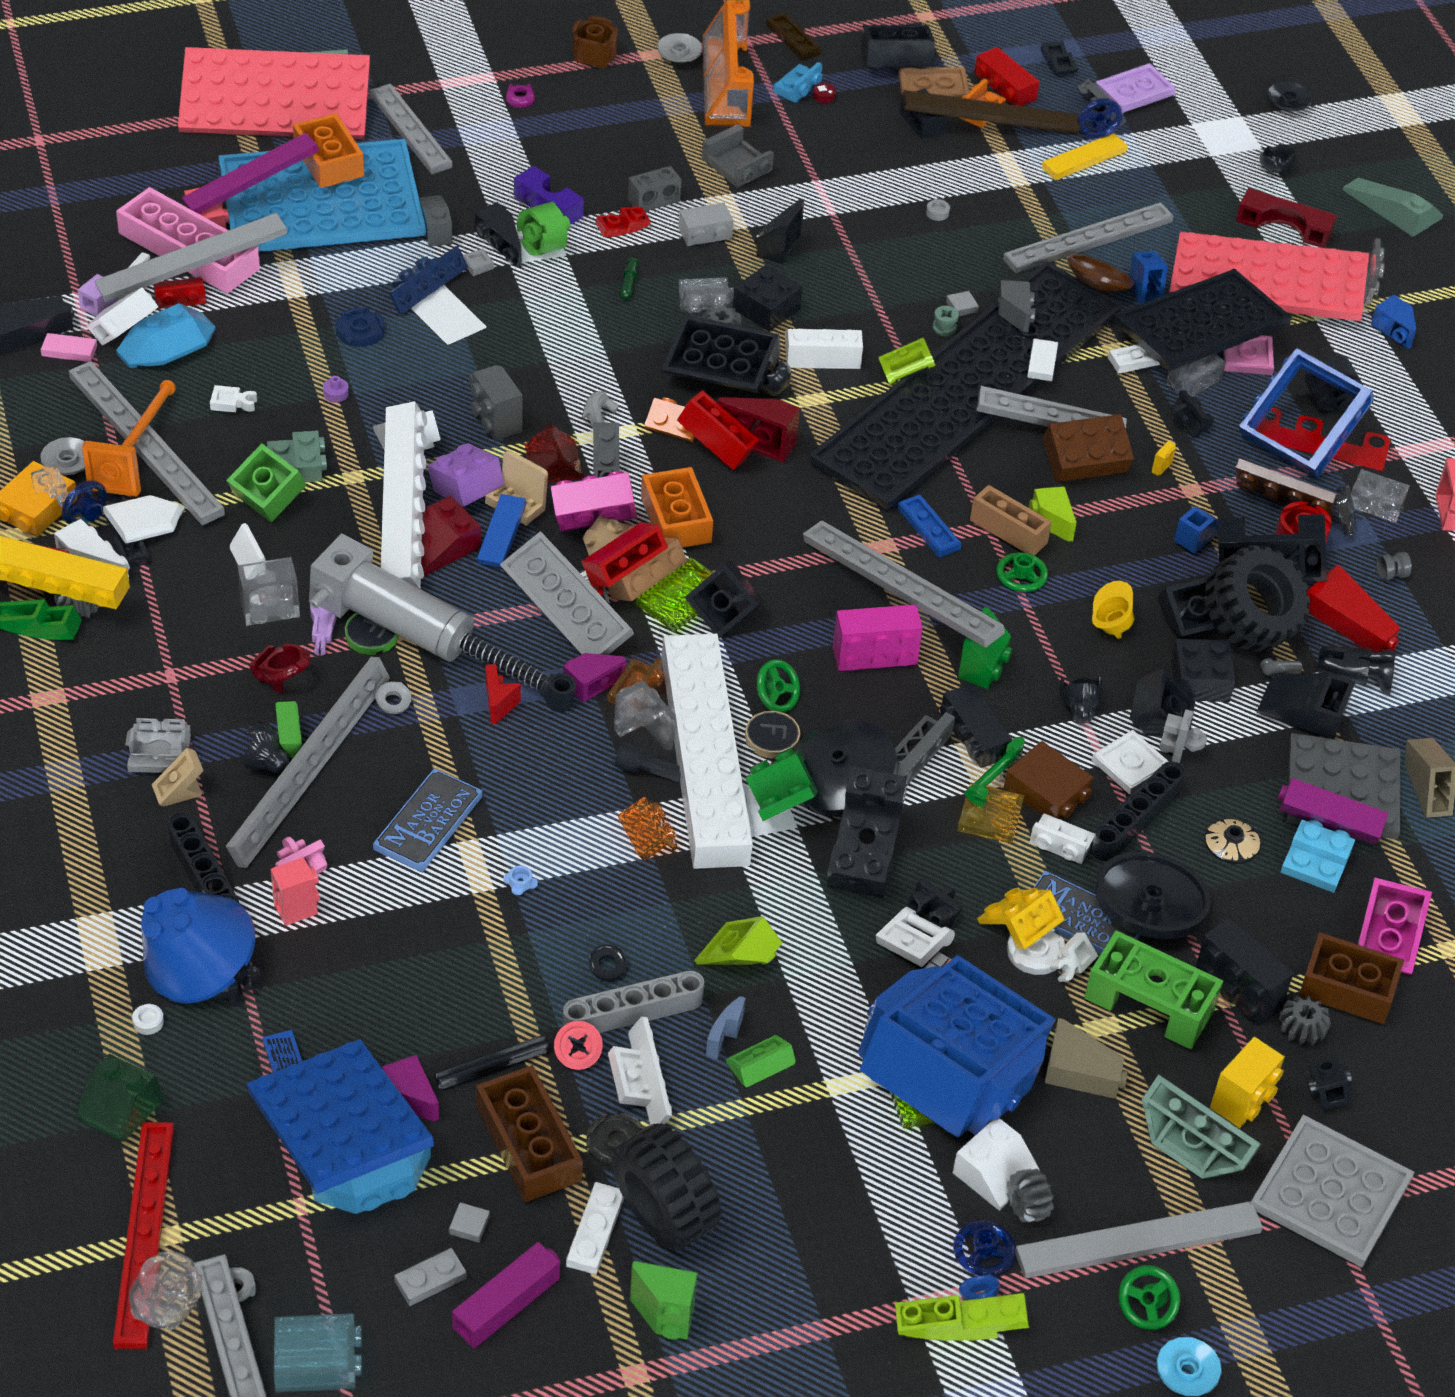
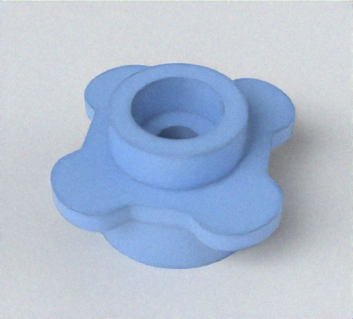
(520, 879)

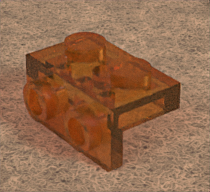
(636, 672)
(647, 828)

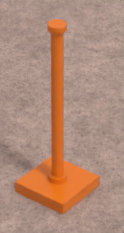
(117, 464)

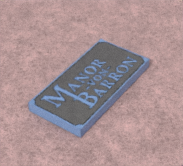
(427, 820)
(1081, 912)

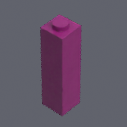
(1332, 810)
(506, 1294)

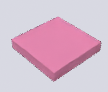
(1251, 357)

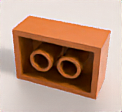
(338, 153)
(677, 506)

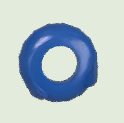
(979, 1283)

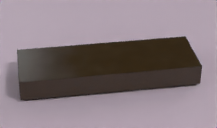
(793, 36)

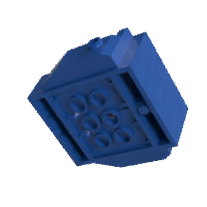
(954, 1045)

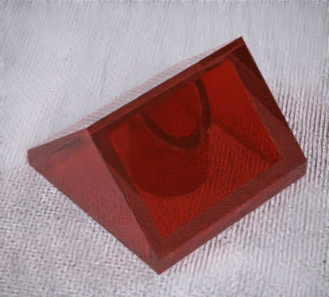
(555, 453)

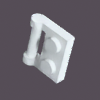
(910, 942)

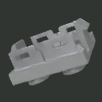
(156, 744)

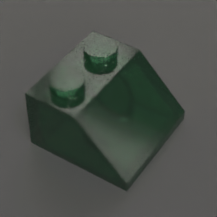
(118, 1097)

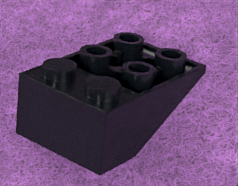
(1308, 701)

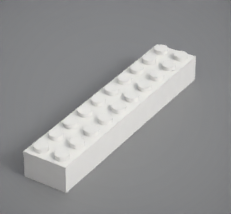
(706, 752)

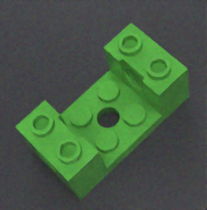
(1184, 994)

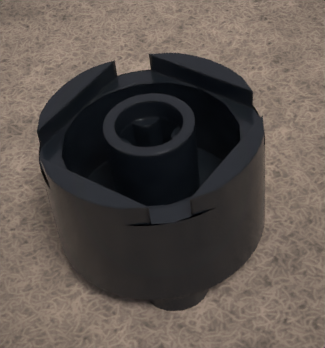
(1327, 396)

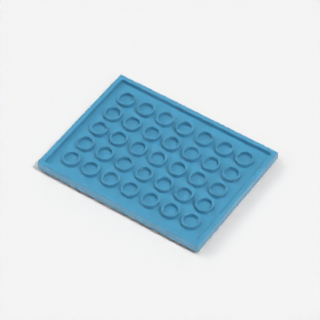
(358, 210)

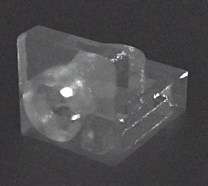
(50, 480)

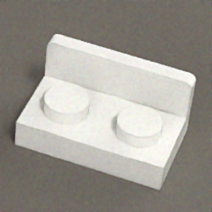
(1062, 838)

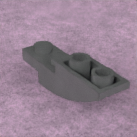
(605, 448)

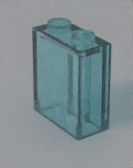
(316, 1352)

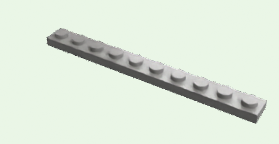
(149, 445)
(904, 584)
(307, 763)

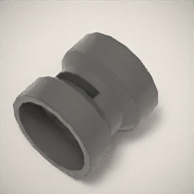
(1396, 565)

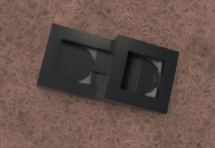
(1057, 58)

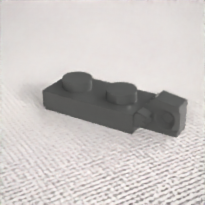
(1094, 92)

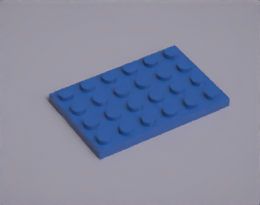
(339, 1116)

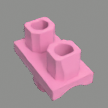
(311, 853)

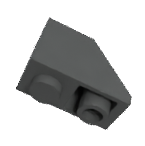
(1016, 303)

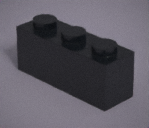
(976, 725)

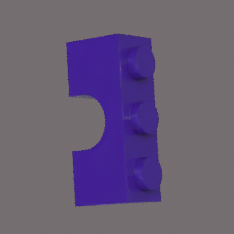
(533, 189)

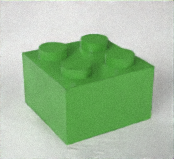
(266, 482)

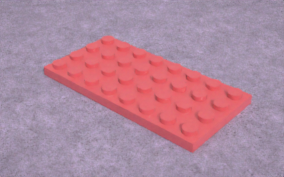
(271, 91)
(1293, 276)

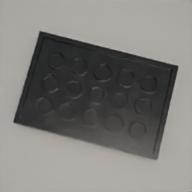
(1202, 319)

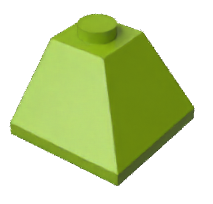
(741, 944)

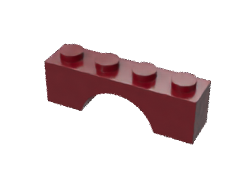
(1311, 223)

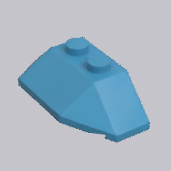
(165, 337)
(378, 1186)

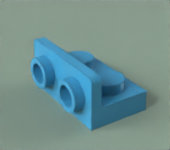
(799, 82)

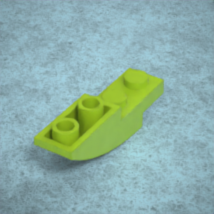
(956, 1320)

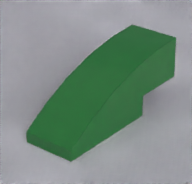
(39, 620)

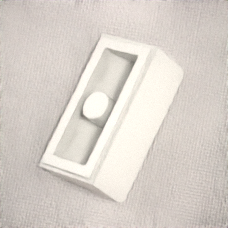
(245, 547)

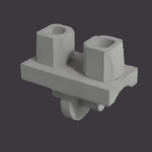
(1178, 735)

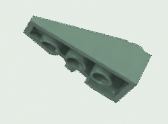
(1398, 206)

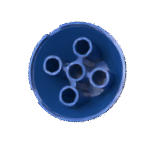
(194, 943)

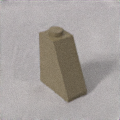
(1431, 776)
(1084, 1063)

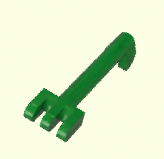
(977, 792)

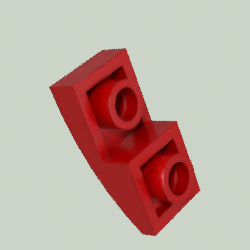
(628, 221)

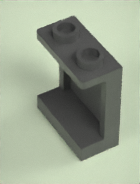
(735, 157)

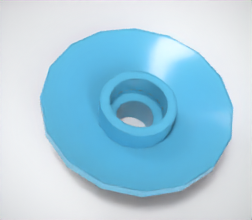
(1190, 1355)

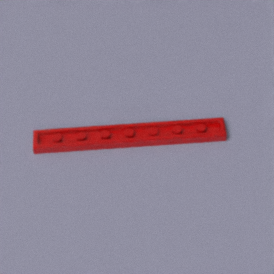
(144, 1225)

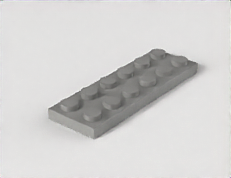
(566, 597)

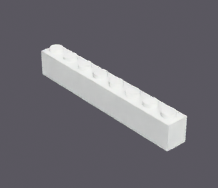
(404, 492)

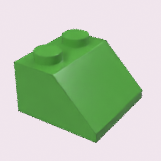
(664, 1298)

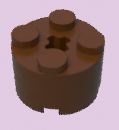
(594, 41)

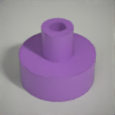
(335, 389)

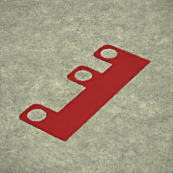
(1311, 440)

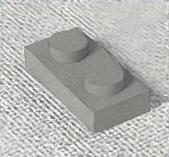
(430, 1277)

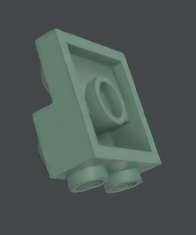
(303, 454)

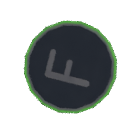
(367, 636)

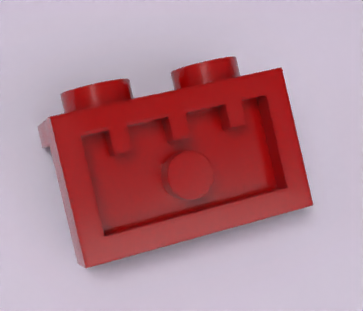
(183, 291)

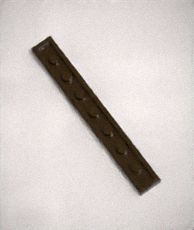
(990, 112)

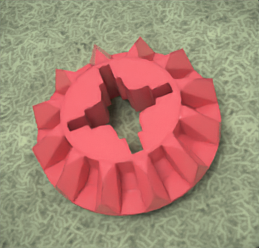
(579, 1059)

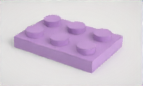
(1137, 87)

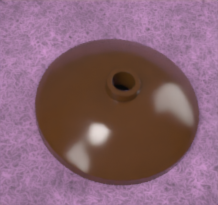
(1099, 274)

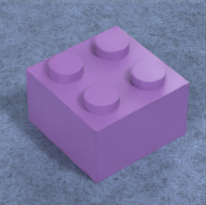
(466, 474)

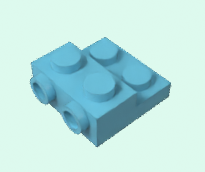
(1318, 855)

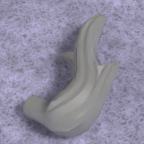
(594, 404)

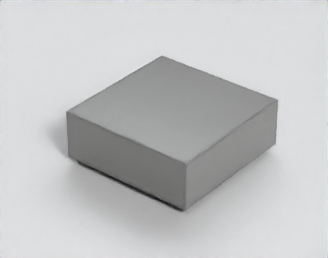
(478, 262)
(963, 303)
(469, 1222)

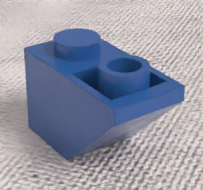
(1395, 320)
(1196, 529)

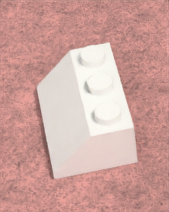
(823, 348)

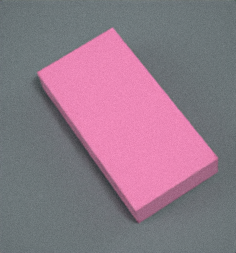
(69, 347)

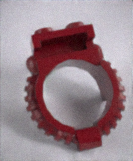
(279, 665)

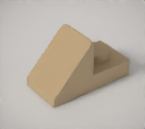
(179, 779)

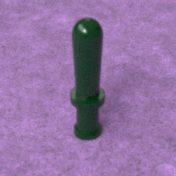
(629, 274)

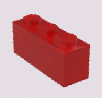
(1006, 77)
(717, 430)
(624, 554)

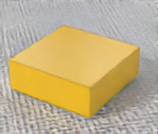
(1163, 458)

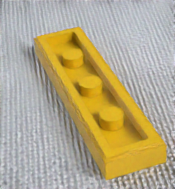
(1084, 156)

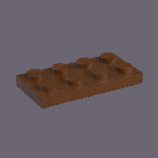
(1282, 487)

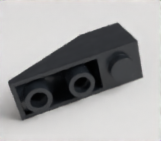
(498, 228)

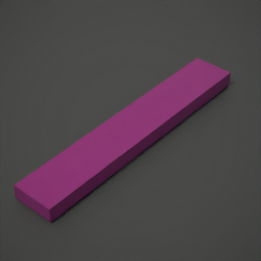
(250, 174)

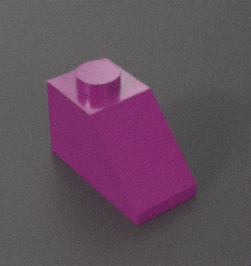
(594, 673)
(414, 1087)

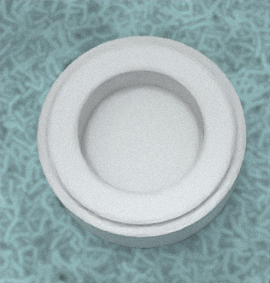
(148, 1019)

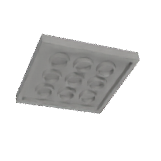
(1332, 1190)

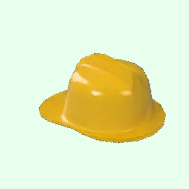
(1113, 608)

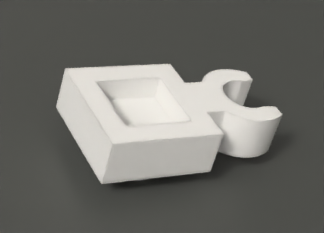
(230, 398)
(1077, 956)

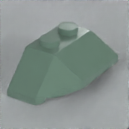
(1194, 1132)

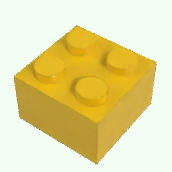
(1247, 1083)

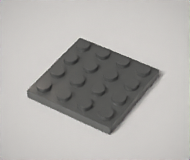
(1350, 770)

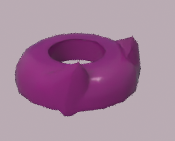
(520, 102)

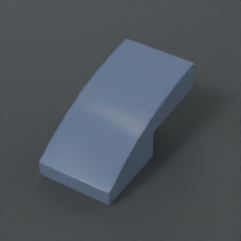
(726, 1025)

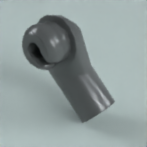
(1271, 667)

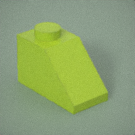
(1056, 507)

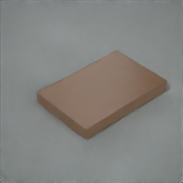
(936, 80)

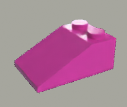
(1395, 920)

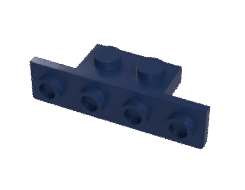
(425, 278)

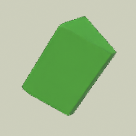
(288, 727)
(761, 1060)

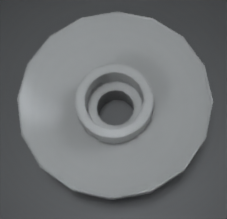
(679, 47)
(65, 454)

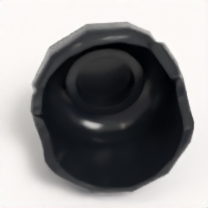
(1278, 160)
(778, 381)

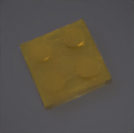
(996, 819)

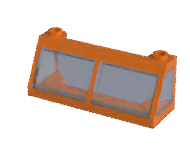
(727, 86)

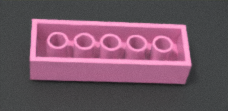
(167, 226)

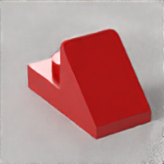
(500, 696)

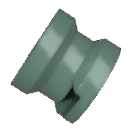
(945, 320)

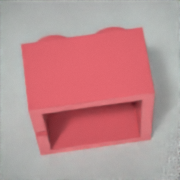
(1446, 496)

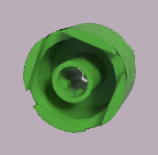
(543, 229)

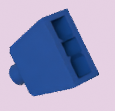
(1149, 270)

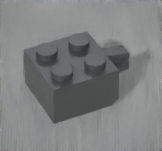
(496, 402)

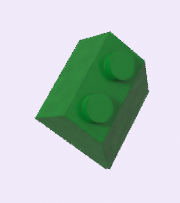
(983, 664)

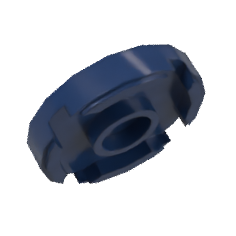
(360, 327)

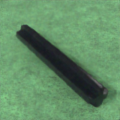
(492, 1061)

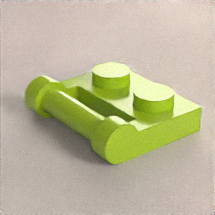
(906, 360)

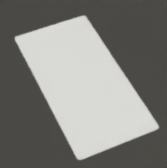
(447, 316)

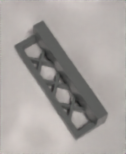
(926, 745)

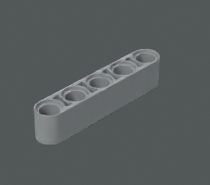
(647, 1000)

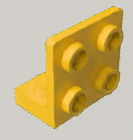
(1026, 914)

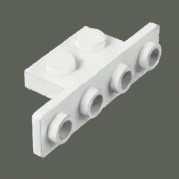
(639, 1074)

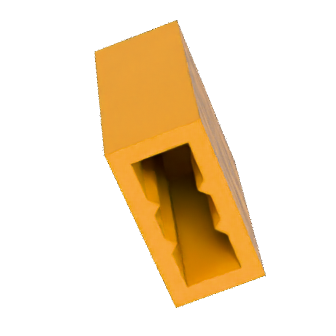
(27, 509)

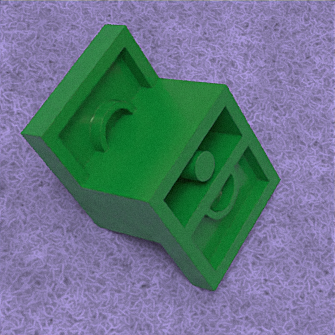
(781, 783)

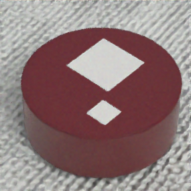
(824, 92)

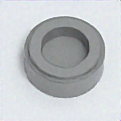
(938, 210)

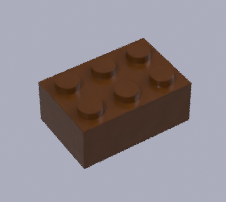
(1088, 448)
(1351, 978)

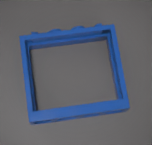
(1277, 384)

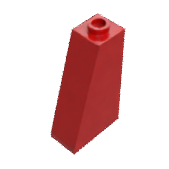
(1352, 612)

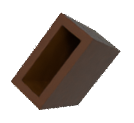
(1049, 782)

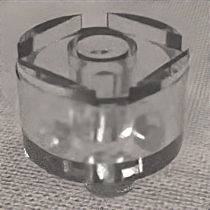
(165, 1290)

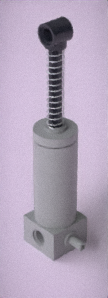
(348, 580)

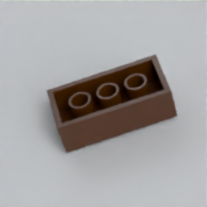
(529, 1133)

